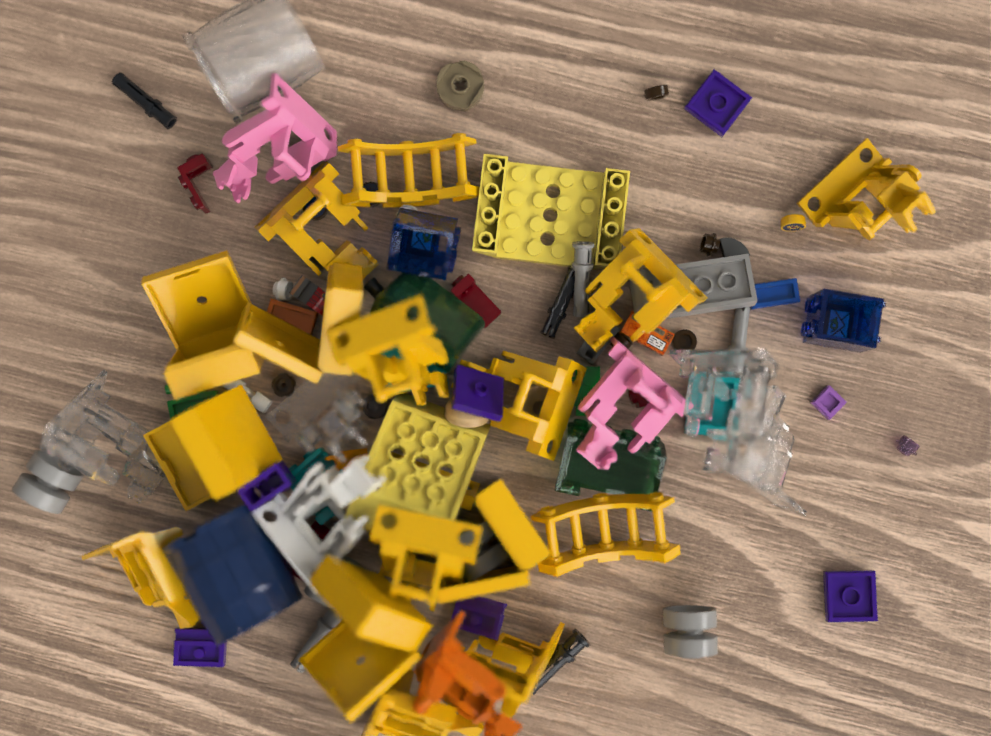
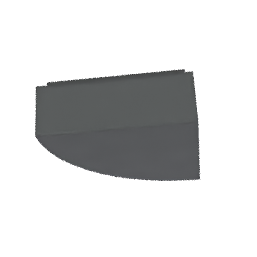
(732, 247)

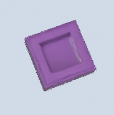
(828, 402)

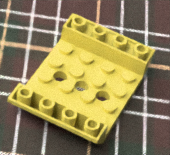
(513, 206)
(426, 435)

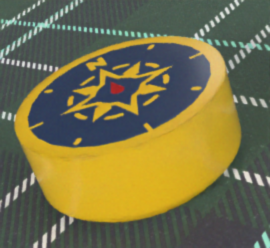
(793, 222)

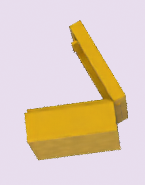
(205, 330)
(296, 348)
(213, 448)
(517, 537)
(371, 627)

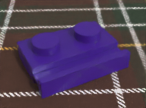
(481, 616)
(197, 648)

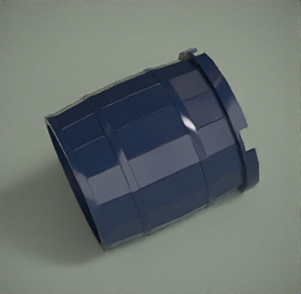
(233, 574)

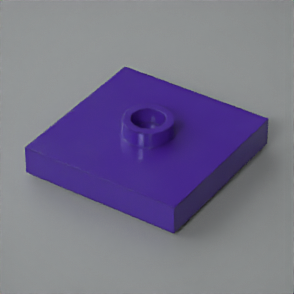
(718, 103)
(478, 393)
(850, 596)

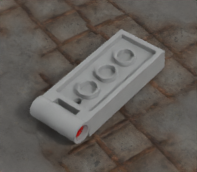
(723, 280)

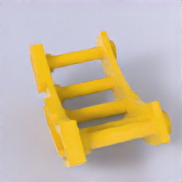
(410, 196)
(606, 549)

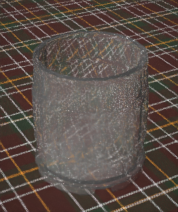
(248, 46)

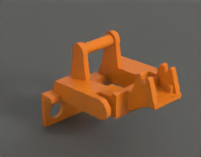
(461, 682)

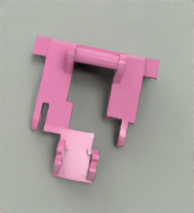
(275, 125)
(600, 405)

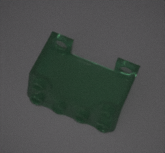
(452, 319)
(629, 474)

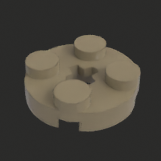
(456, 72)

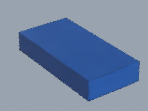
(776, 293)

